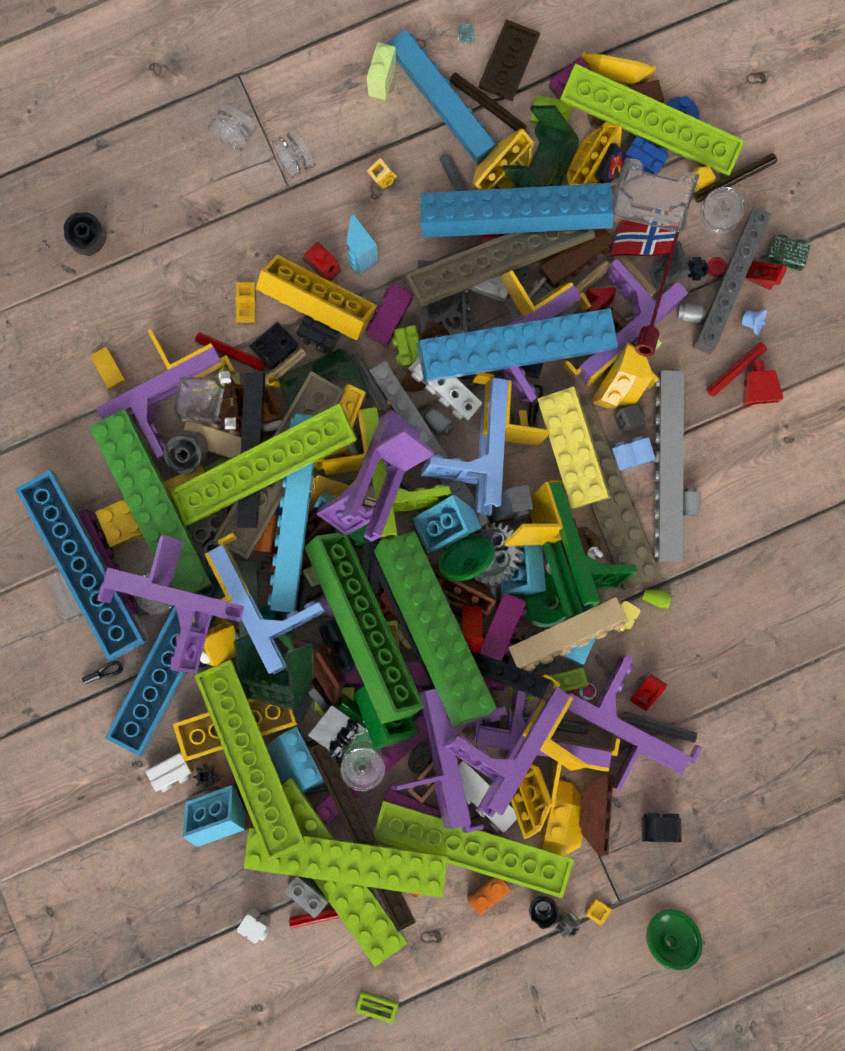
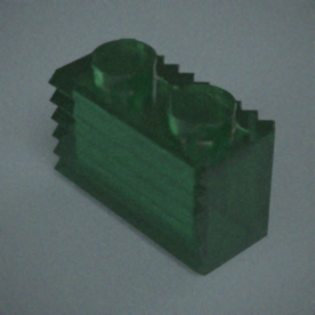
(788, 252)

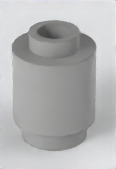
(691, 312)
(438, 422)
(691, 502)

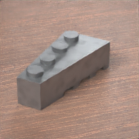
(514, 506)

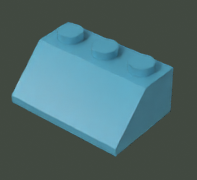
(360, 247)
(446, 523)
(529, 577)
(294, 760)
(213, 816)

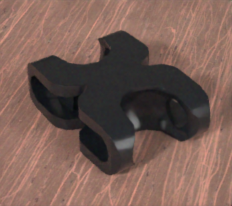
(334, 639)

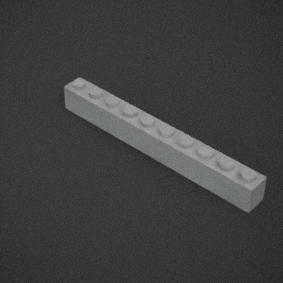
(403, 406)
(669, 466)

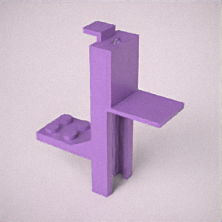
(401, 449)
(188, 605)
(605, 717)
(447, 778)

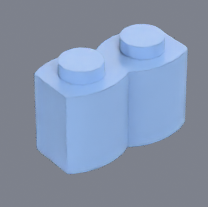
(633, 454)

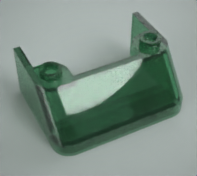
(553, 155)
(333, 362)
(279, 689)

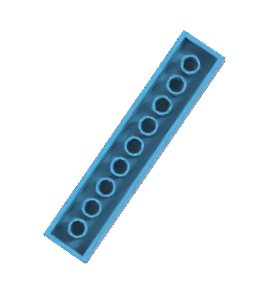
(516, 210)
(516, 345)
(80, 564)
(154, 686)

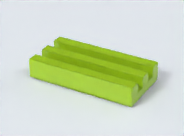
(378, 999)

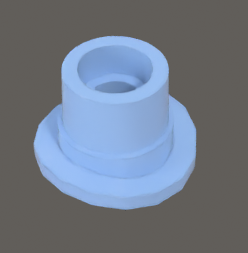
(754, 320)

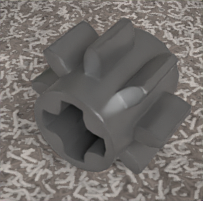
(568, 924)

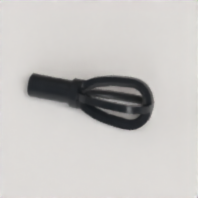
(534, 409)
(97, 674)

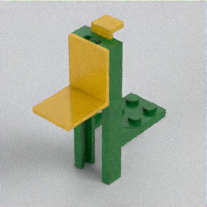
(554, 522)

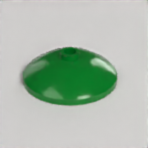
(466, 558)
(539, 606)
(683, 937)

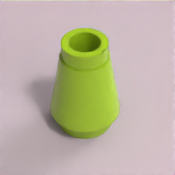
(657, 598)

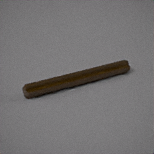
(487, 102)
(737, 176)

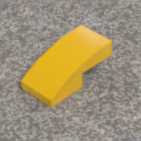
(245, 302)
(107, 368)

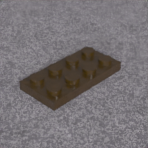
(509, 60)

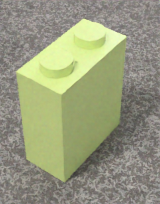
(381, 71)

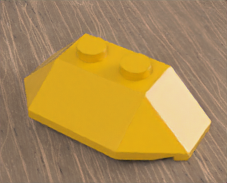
(619, 70)
(513, 151)
(591, 153)
(624, 381)
(531, 802)
(561, 828)

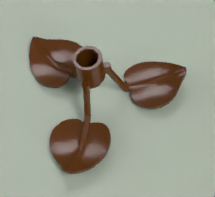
(432, 330)

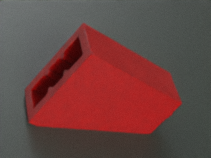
(472, 627)

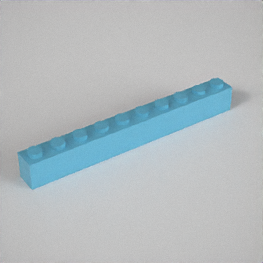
(292, 535)

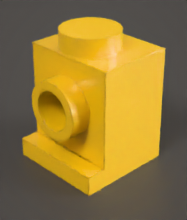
(385, 177)
(706, 177)

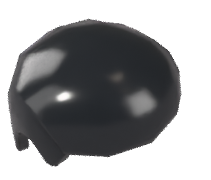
(544, 912)

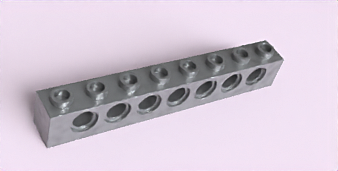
(732, 280)

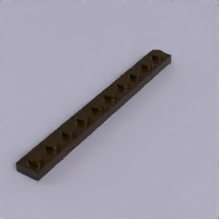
(358, 828)

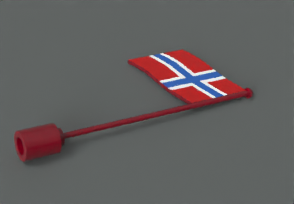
(646, 240)

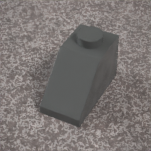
(630, 418)

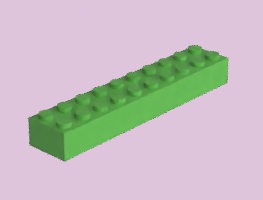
(149, 497)
(364, 627)
(434, 629)

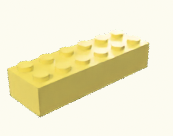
(573, 448)

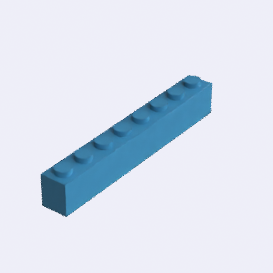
(442, 97)

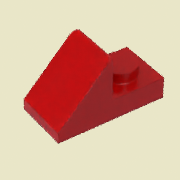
(766, 274)
(600, 298)
(648, 692)

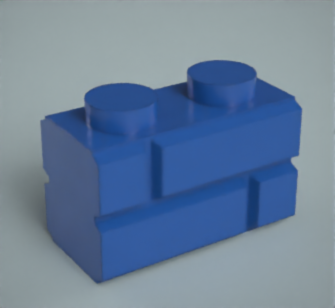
(649, 155)

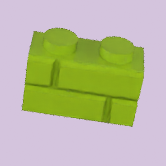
(406, 342)

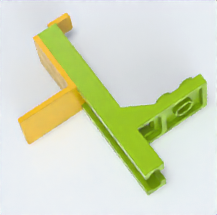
(404, 499)

